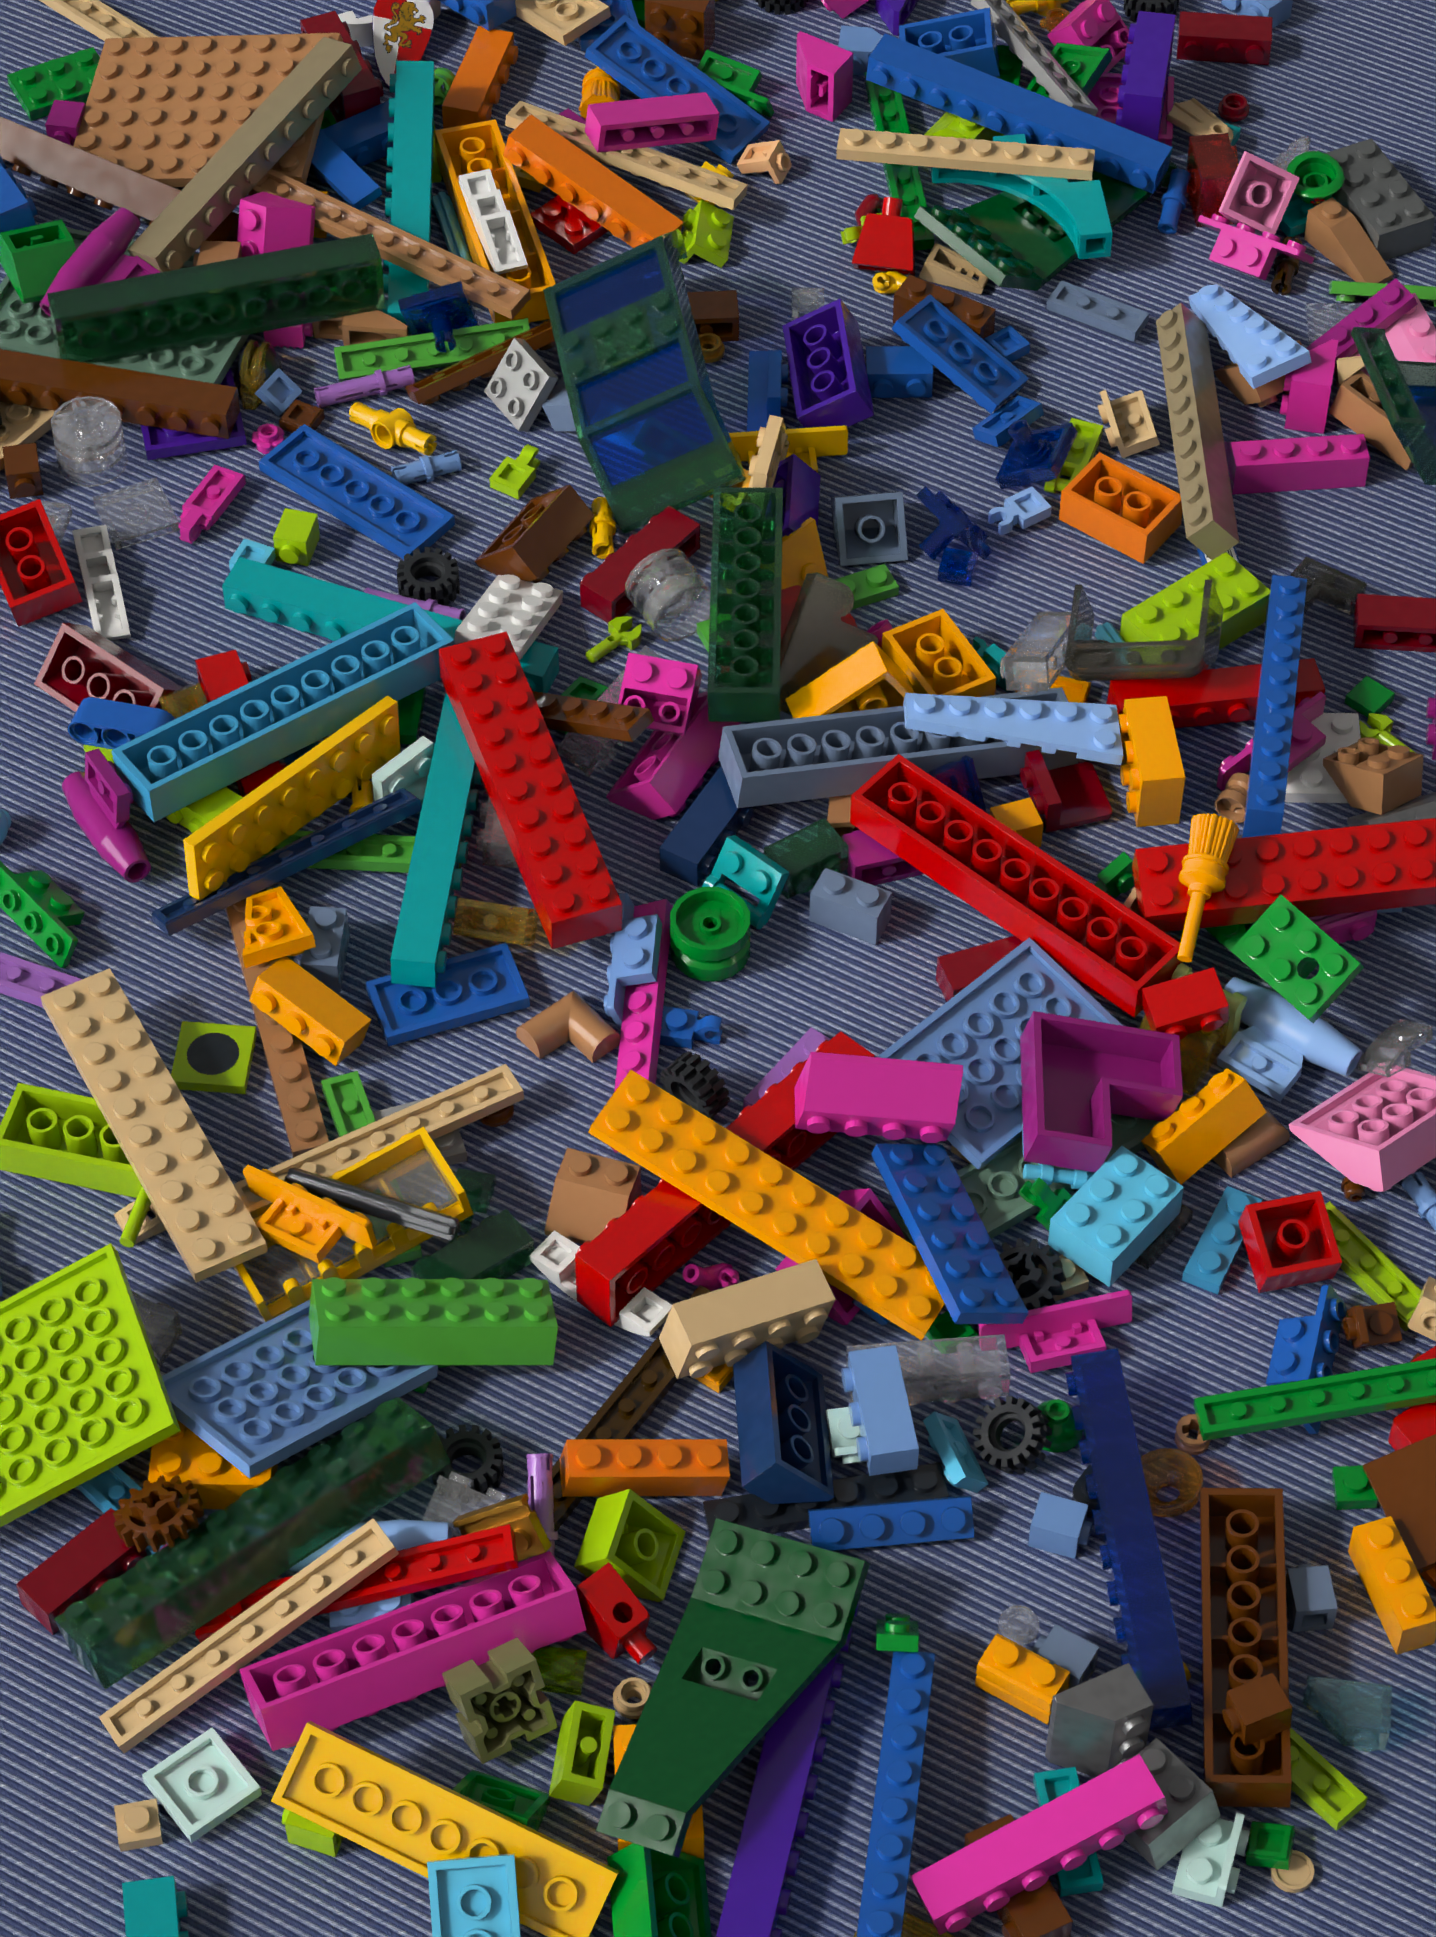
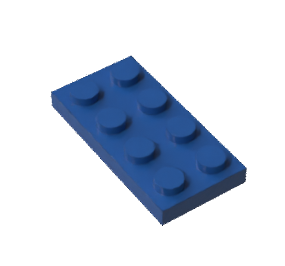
(960, 354)
(469, 991)

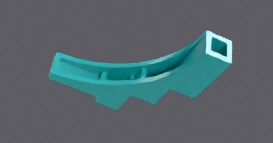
(1073, 205)

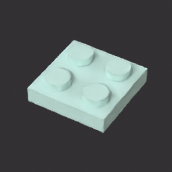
(202, 1785)

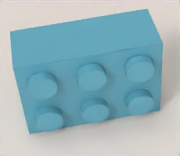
(1115, 1216)

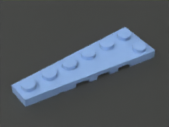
(1250, 339)
(1074, 727)

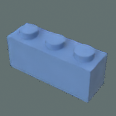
(881, 1410)

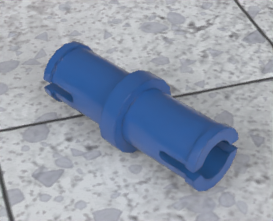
(1174, 201)

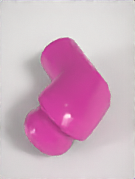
(711, 1277)

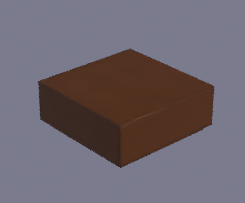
(299, 414)

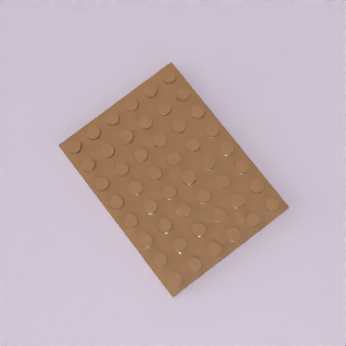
(179, 99)

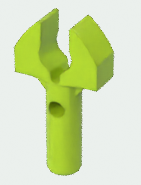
(617, 638)
(1382, 727)

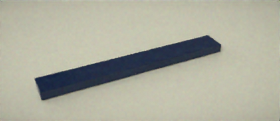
(289, 860)

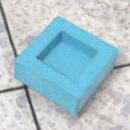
(253, 551)

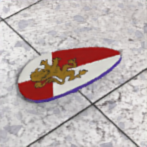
(400, 33)

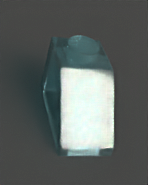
(1351, 1710)

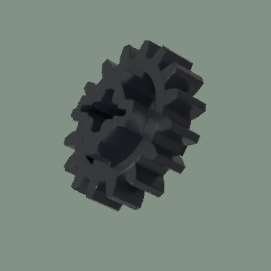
(1030, 1281)

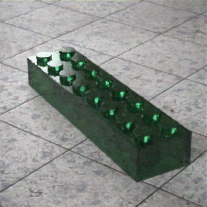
(745, 605)

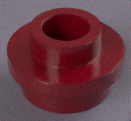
(1233, 107)

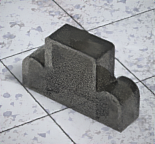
(816, 635)

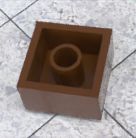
(682, 25)

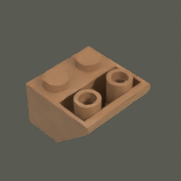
(1376, 775)

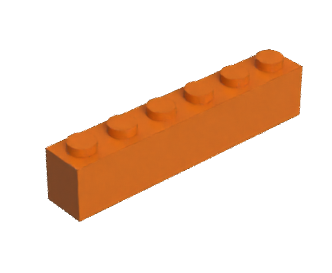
(587, 184)

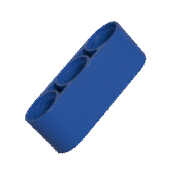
(113, 723)

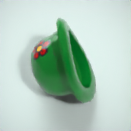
(1318, 176)

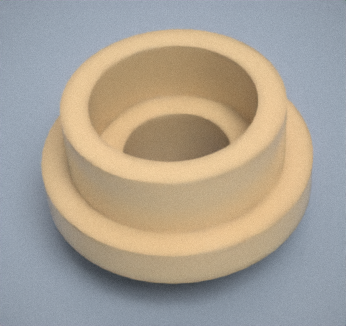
(631, 1688)

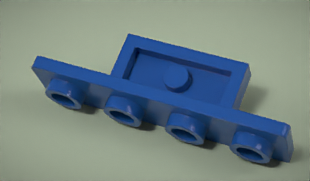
(764, 387)
(1308, 1344)

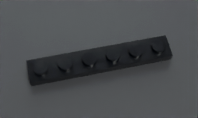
(756, 1513)

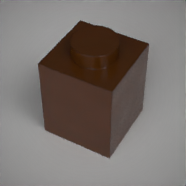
(23, 470)
(1257, 1709)

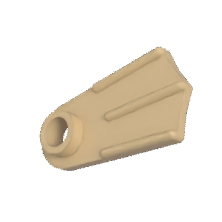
(1197, 119)

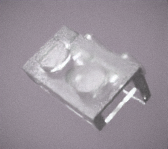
(456, 1497)

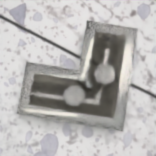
(1329, 586)

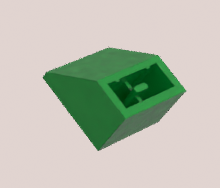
(34, 257)

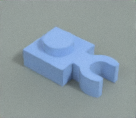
(1022, 508)

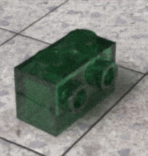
(807, 855)

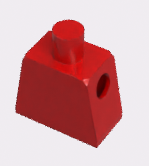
(886, 241)
(615, 1615)

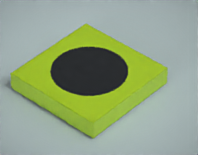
(214, 1057)

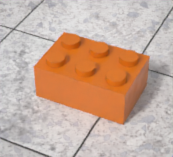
(1121, 507)

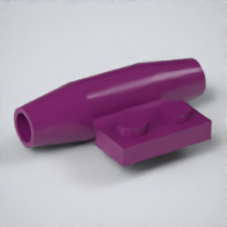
(102, 257)
(102, 811)

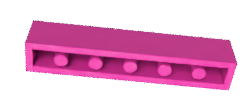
(1040, 1845)

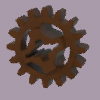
(158, 1513)

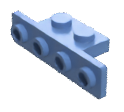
(633, 957)

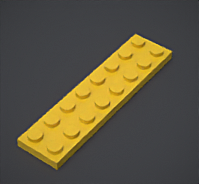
(291, 798)
(424, 1821)

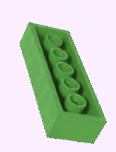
(432, 1321)

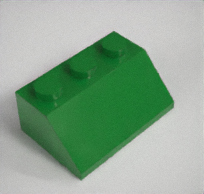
(658, 1894)

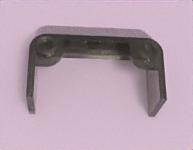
(1141, 660)

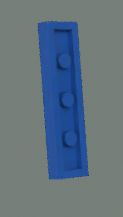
(892, 1523)

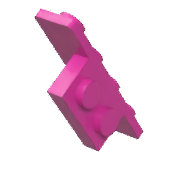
(1246, 251)
(1304, 741)
(1064, 1329)

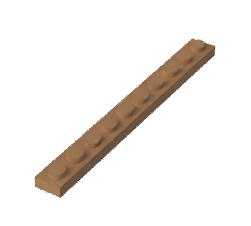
(402, 247)
(283, 1056)

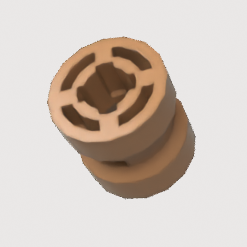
(1232, 800)

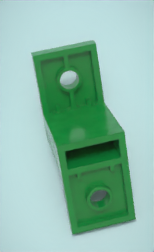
(1285, 950)

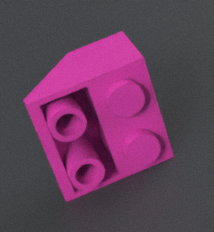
(1094, 25)
(823, 76)
(663, 687)

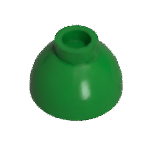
(1061, 1421)

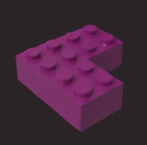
(1080, 1075)

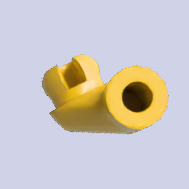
(887, 282)

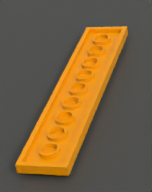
(770, 1201)

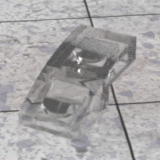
(1393, 1047)

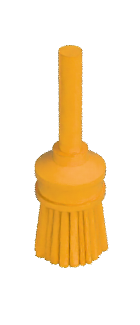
(598, 88)
(1204, 871)

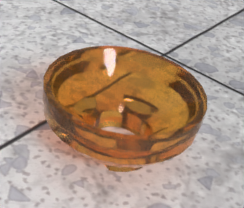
(1173, 1469)

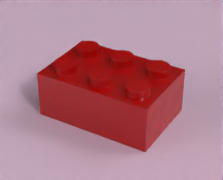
(33, 565)

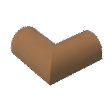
(570, 1021)
(1252, 1145)

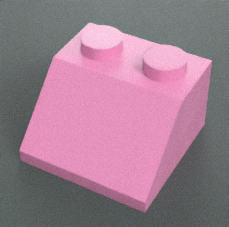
(1258, 194)

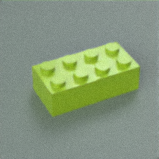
(1177, 609)
(63, 1141)

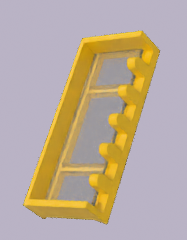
(404, 1171)

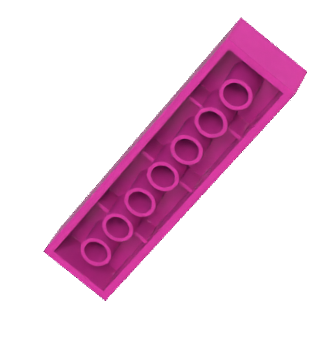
(409, 1649)

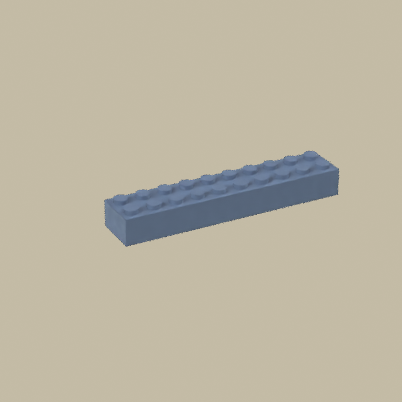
(844, 750)

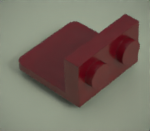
(1064, 794)

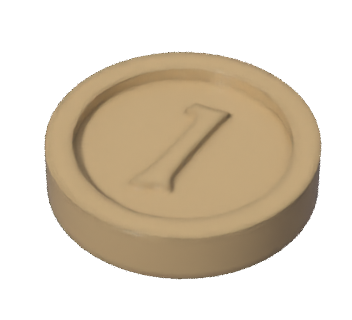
(1297, 1877)

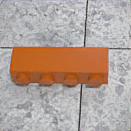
(480, 78)
(644, 1466)

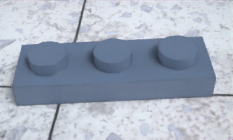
(1097, 311)

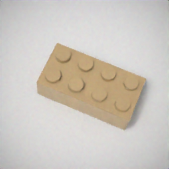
(740, 1317)

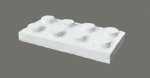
(512, 607)

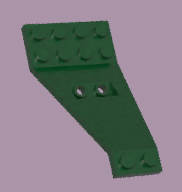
(1017, 240)
(755, 1609)

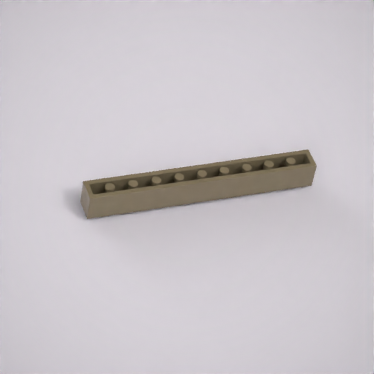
(247, 156)
(1197, 432)

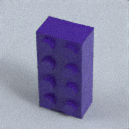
(1146, 73)
(828, 367)

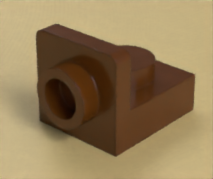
(1372, 1325)

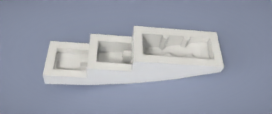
(492, 222)
(101, 582)

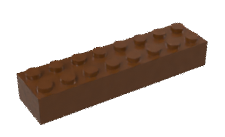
(1243, 1638)

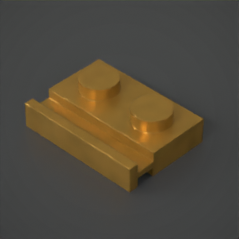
(528, 1530)

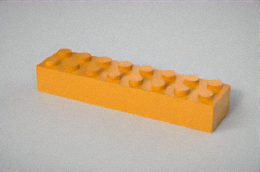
(480, 148)

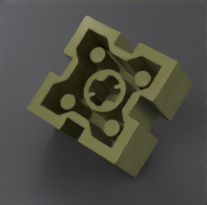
(500, 1700)

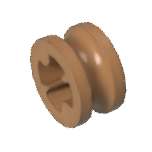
(1188, 1445)

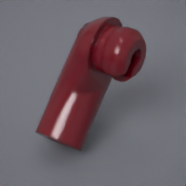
(870, 204)

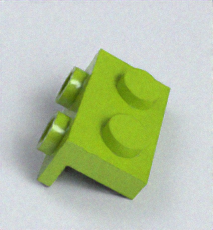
(707, 233)

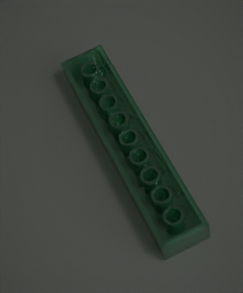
(218, 300)
(251, 1541)

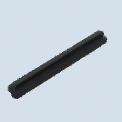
(376, 1204)

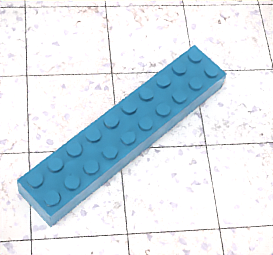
(280, 712)

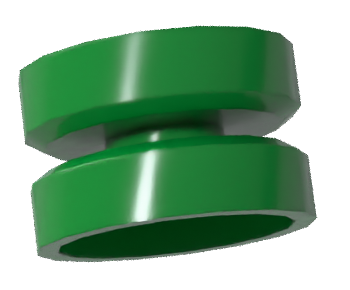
(710, 933)

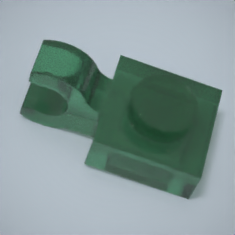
(479, 1191)

